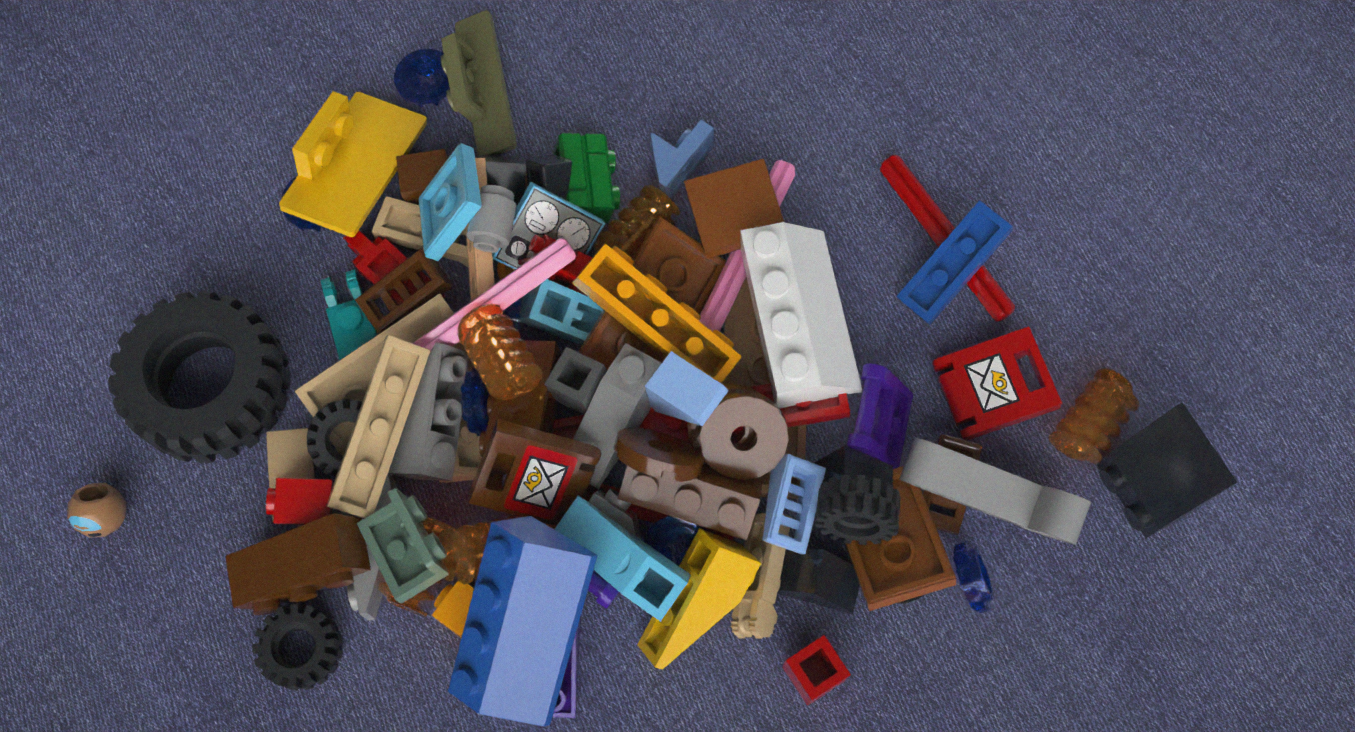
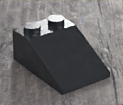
(1165, 472)

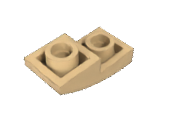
(288, 456)

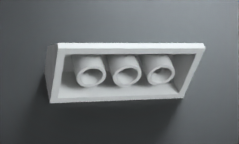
(798, 314)

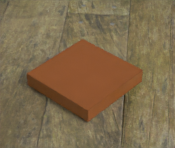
(730, 203)

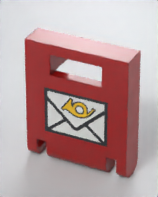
(990, 385)

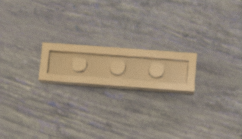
(378, 427)

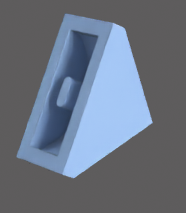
(684, 391)

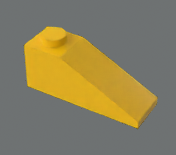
(717, 582)

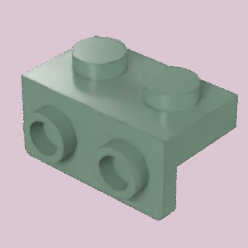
(402, 546)

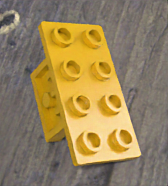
(348, 160)

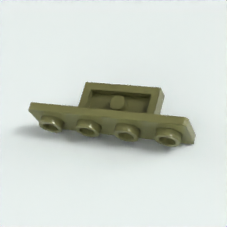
(478, 83)

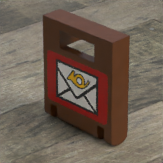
(543, 475)

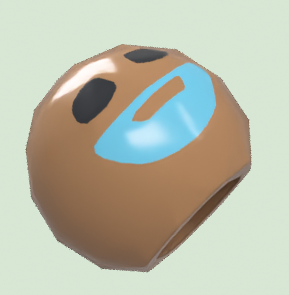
(96, 510)

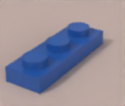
(955, 262)

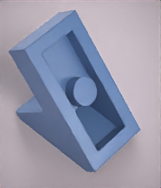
(677, 163)

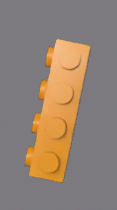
(652, 315)

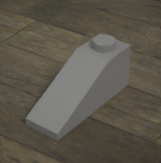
(617, 405)

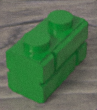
(590, 173)

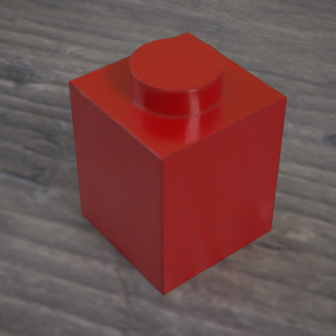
(298, 500)
(816, 670)

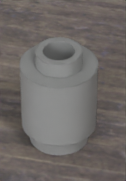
(494, 220)

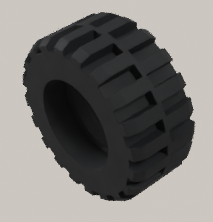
(169, 337)

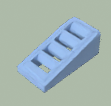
(811, 478)

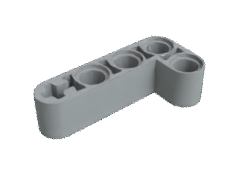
(995, 491)

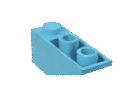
(625, 559)

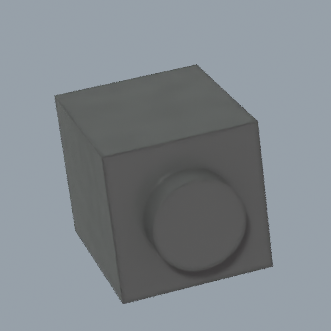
(575, 380)

